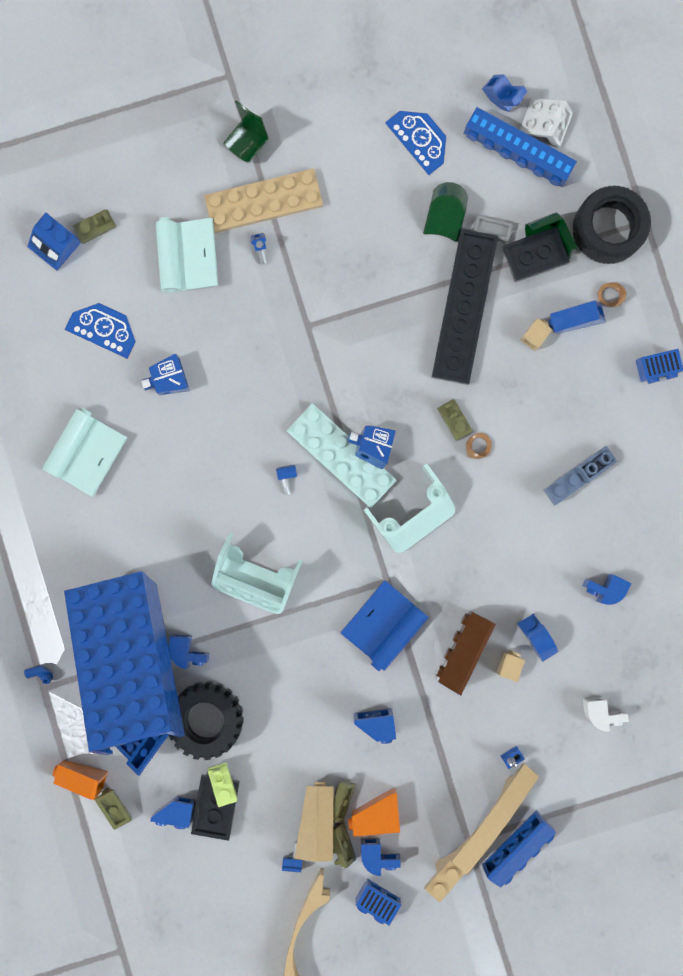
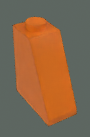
(80, 779)
(376, 816)

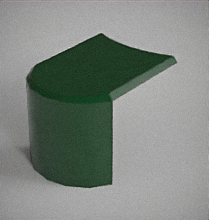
(247, 136)
(446, 211)
(551, 221)

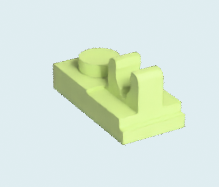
(222, 784)

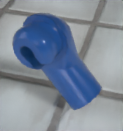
(40, 671)

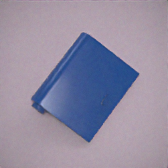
(388, 626)

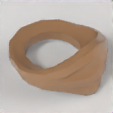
(619, 288)
(471, 454)

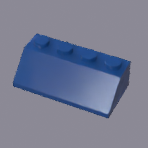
(518, 849)

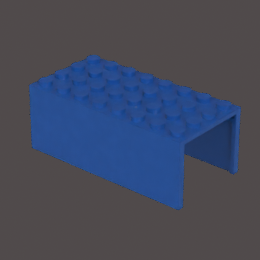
(122, 662)

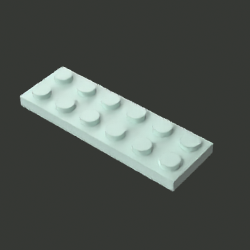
(331, 448)

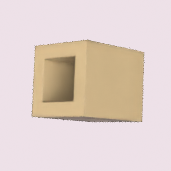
(536, 334)
(511, 665)

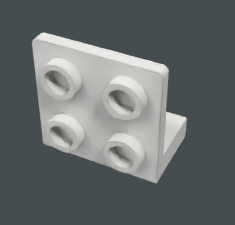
(547, 119)

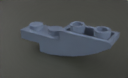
(580, 475)

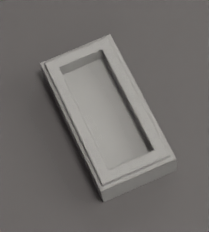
(494, 226)

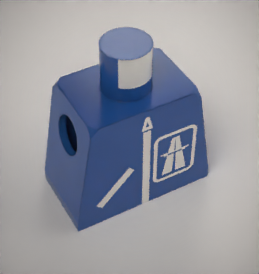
(167, 377)
(373, 445)

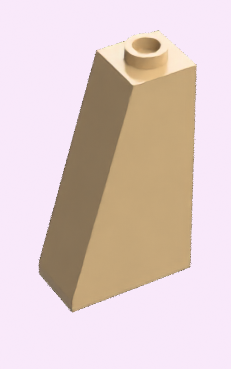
(316, 824)

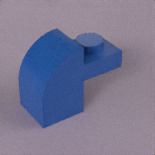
(502, 92)
(611, 592)
(538, 637)
(181, 652)
(374, 860)

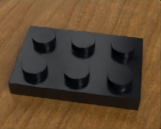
(535, 254)
(208, 817)

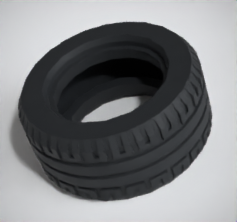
(626, 202)

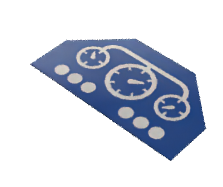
(420, 138)
(104, 328)

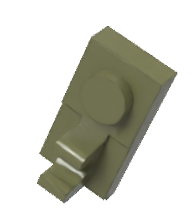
(94, 226)
(454, 419)
(342, 800)
(113, 808)
(342, 846)

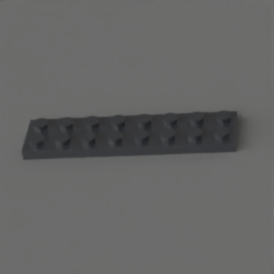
(464, 306)

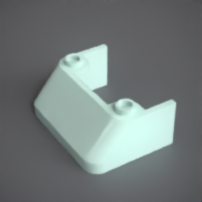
(404, 536)
(252, 582)

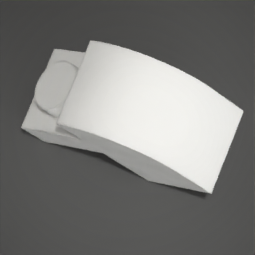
(598, 715)

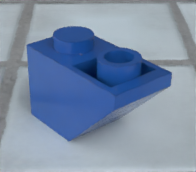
(175, 812)

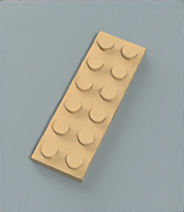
(264, 200)

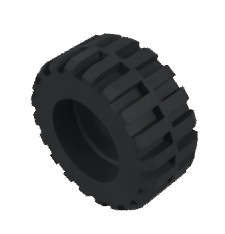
(233, 720)

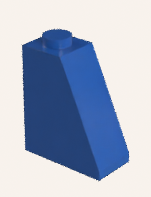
(577, 317)

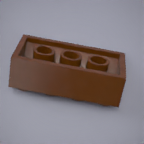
(465, 652)

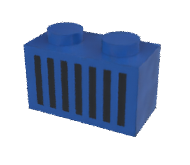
(659, 365)
(377, 902)

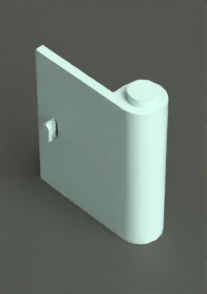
(183, 252)
(81, 450)

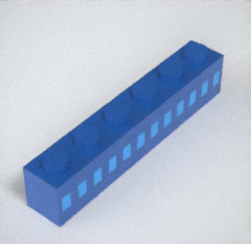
(519, 147)

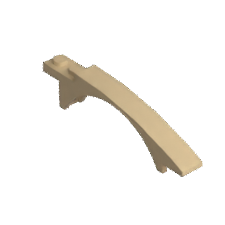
(464, 858)
(314, 899)

